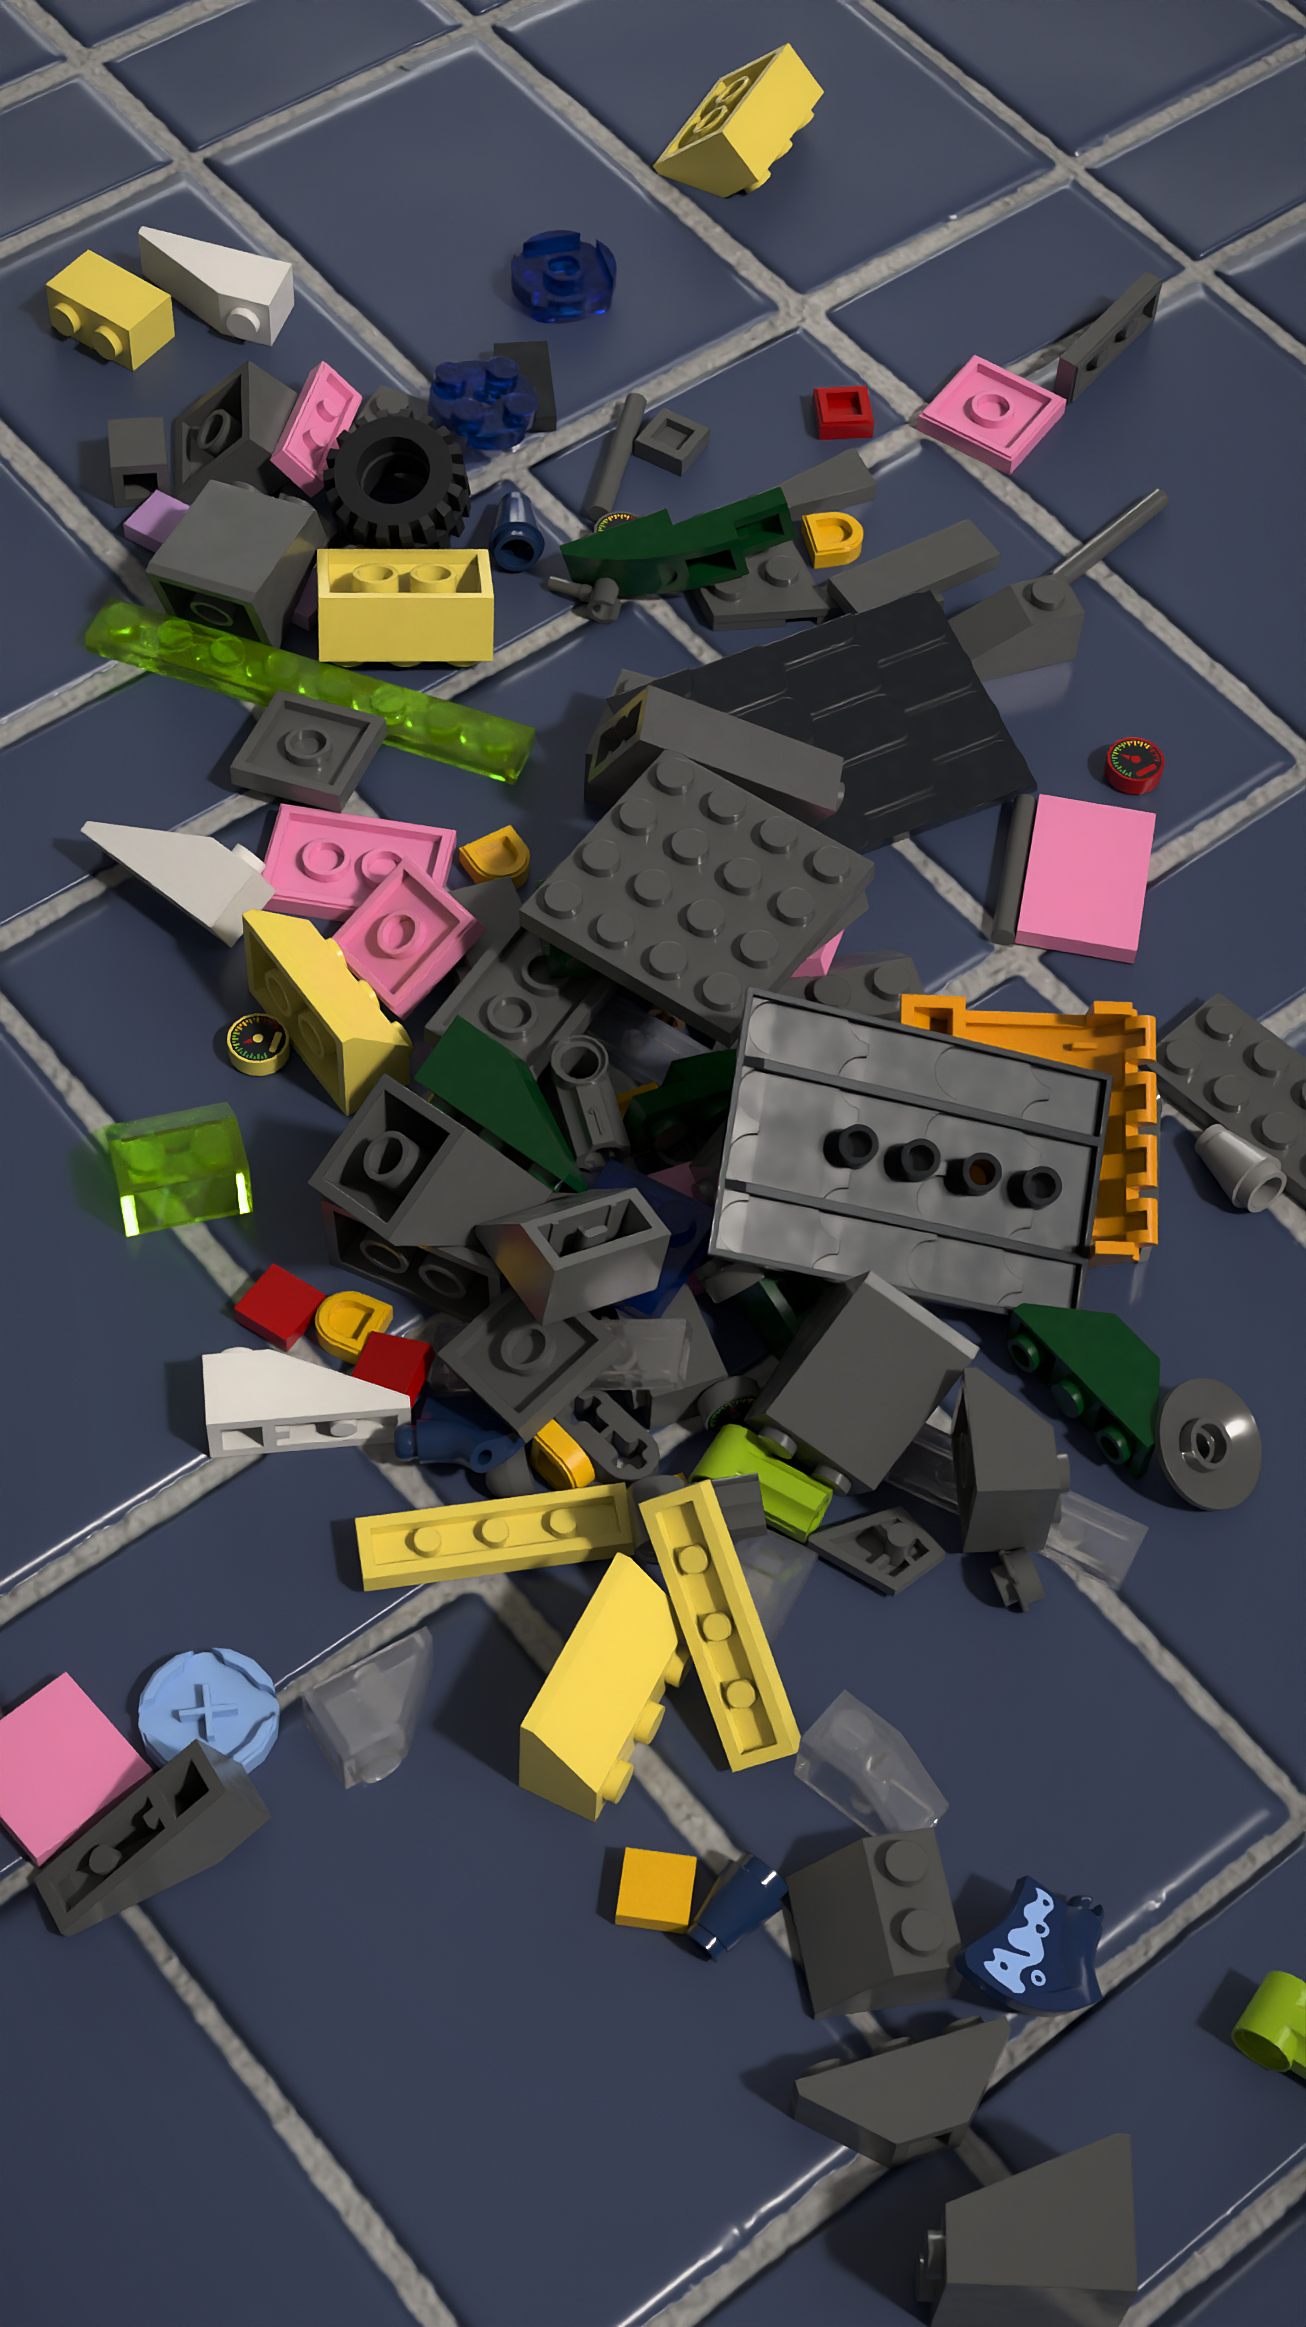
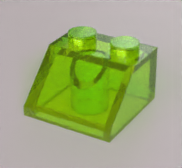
(179, 1168)

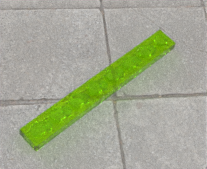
(258, 671)

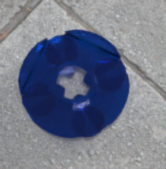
(552, 297)
(462, 388)

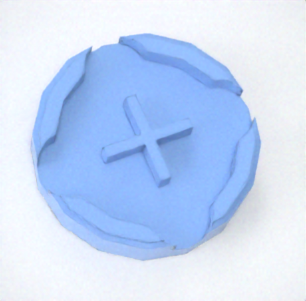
(212, 1699)

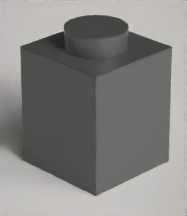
(137, 459)

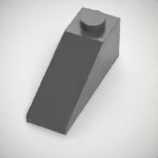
(1021, 627)
(154, 1839)

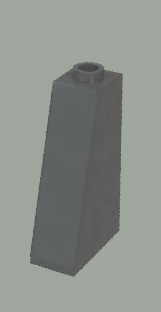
(761, 761)

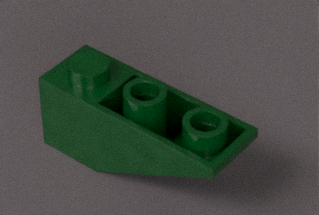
(498, 1091)

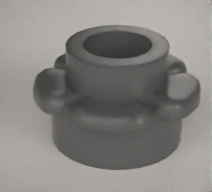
(1017, 1579)

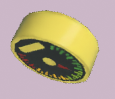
(258, 1044)

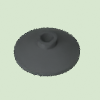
(1208, 1444)

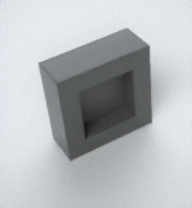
(672, 442)

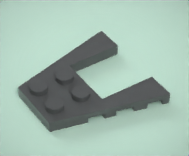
(778, 579)

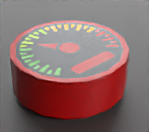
(1134, 765)

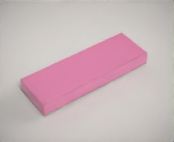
(317, 419)

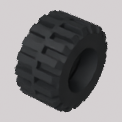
(389, 448)

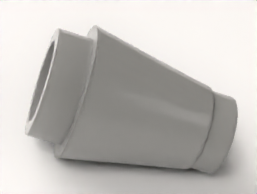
(1242, 1169)

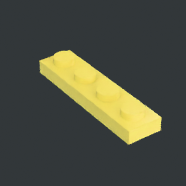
(493, 1536)
(721, 1625)

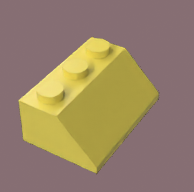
(743, 125)
(405, 606)
(327, 1012)
(604, 1693)

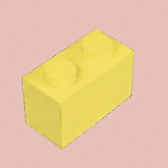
(110, 310)

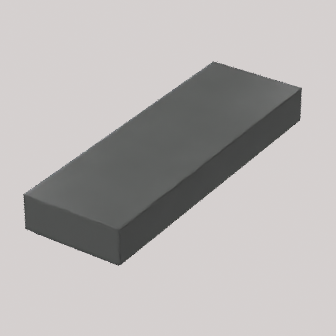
(1107, 338)
(926, 564)

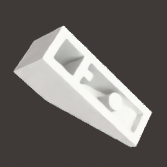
(223, 286)
(190, 872)
(287, 1404)

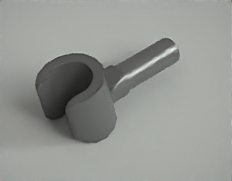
(601, 597)

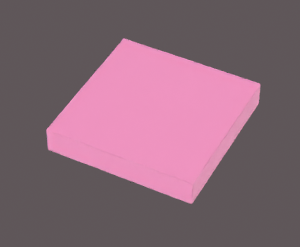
(991, 414)
(406, 937)
(62, 1769)

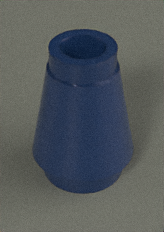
(516, 533)
(736, 1906)

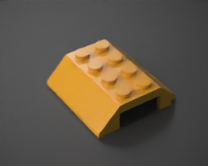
(1102, 1040)

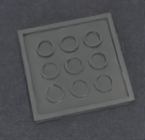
(696, 894)

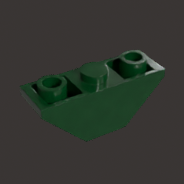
(1094, 1375)

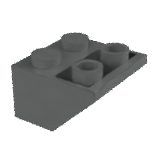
(579, 1251)

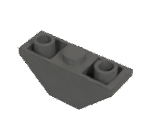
(905, 2096)

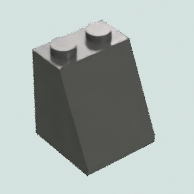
(238, 561)
(420, 1173)
(858, 1383)
(1038, 2246)

